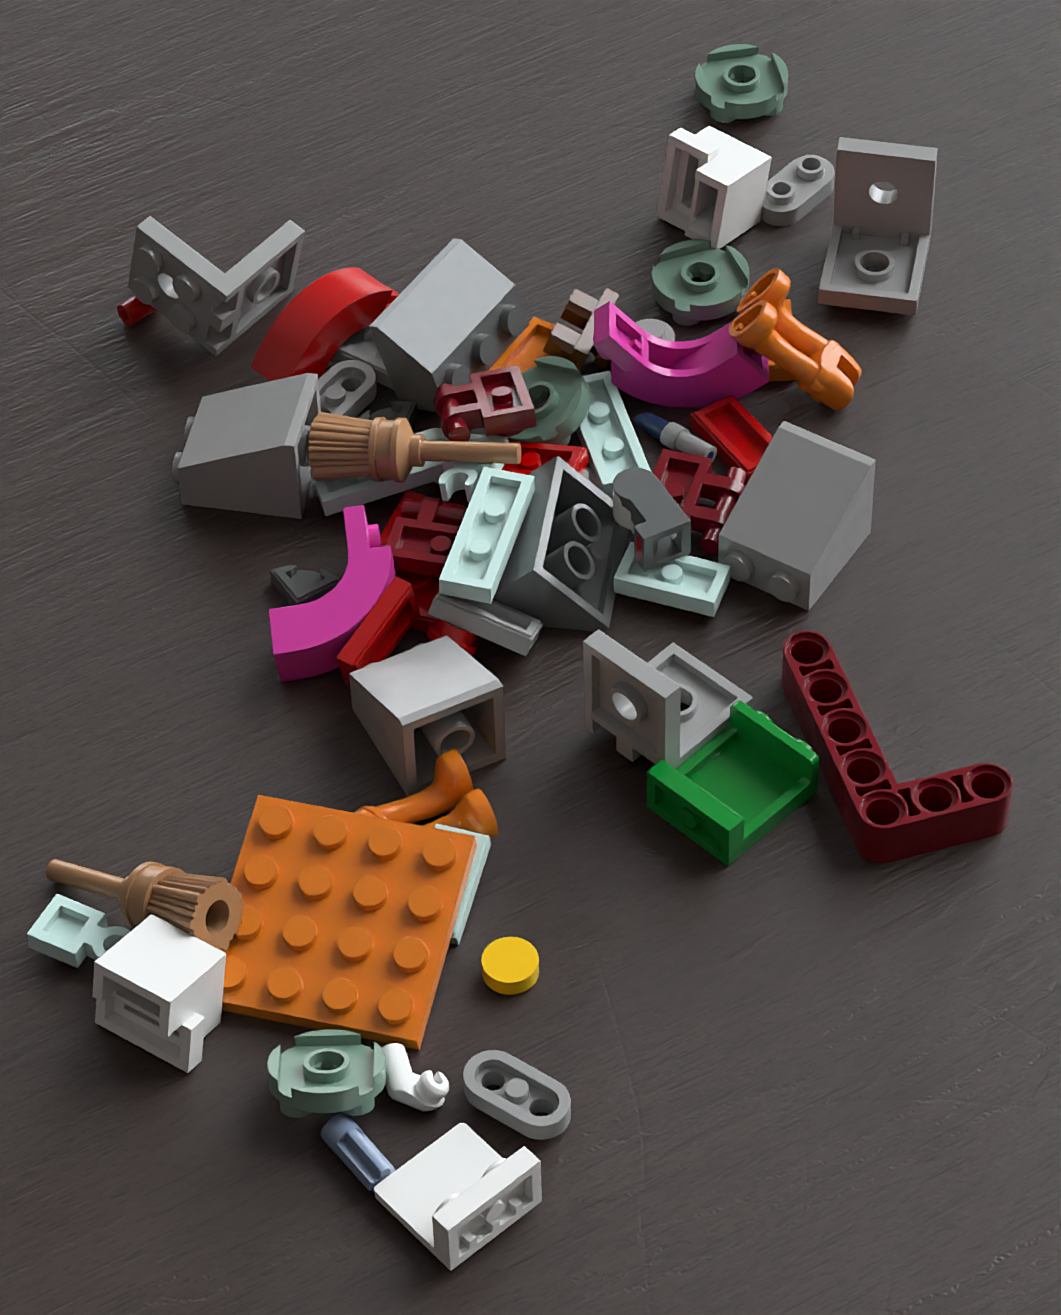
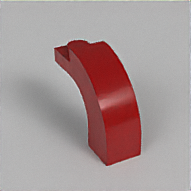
(320, 322)

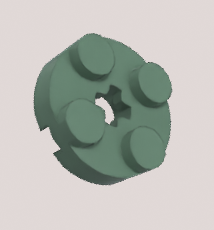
(759, 95)
(693, 301)
(567, 401)
(327, 1074)

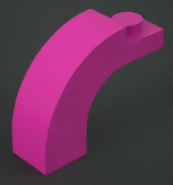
(672, 371)
(314, 633)

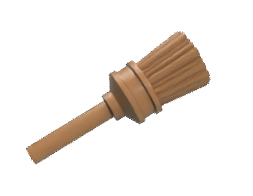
(388, 449)
(194, 903)

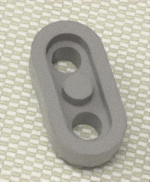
(797, 190)
(347, 388)
(521, 1096)

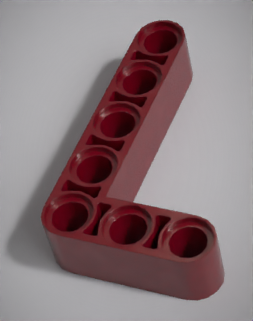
(882, 816)

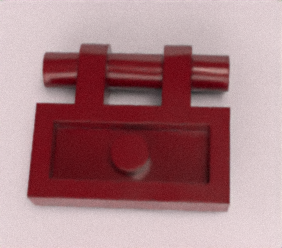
(491, 401)
(689, 480)
(424, 535)

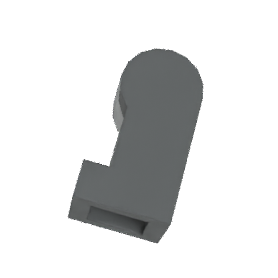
(653, 516)

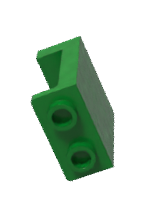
(735, 784)

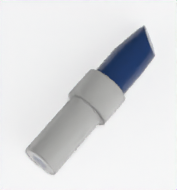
(674, 436)

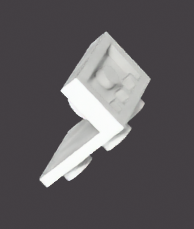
(461, 1193)

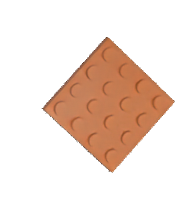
(343, 920)

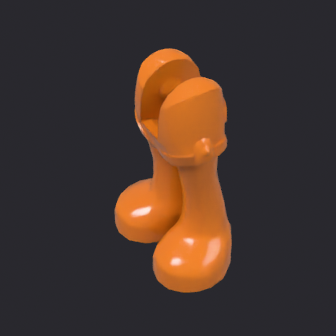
(770, 329)
(449, 792)

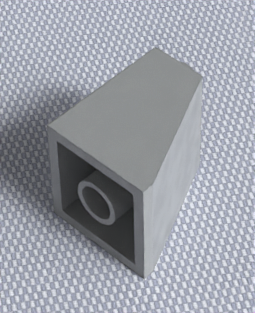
(251, 448)
(799, 516)
(428, 705)

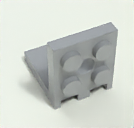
(879, 226)
(202, 298)
(644, 699)

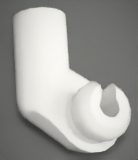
(414, 1090)

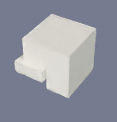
(712, 185)
(161, 991)

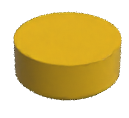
(510, 965)

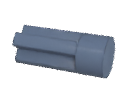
(356, 1150)

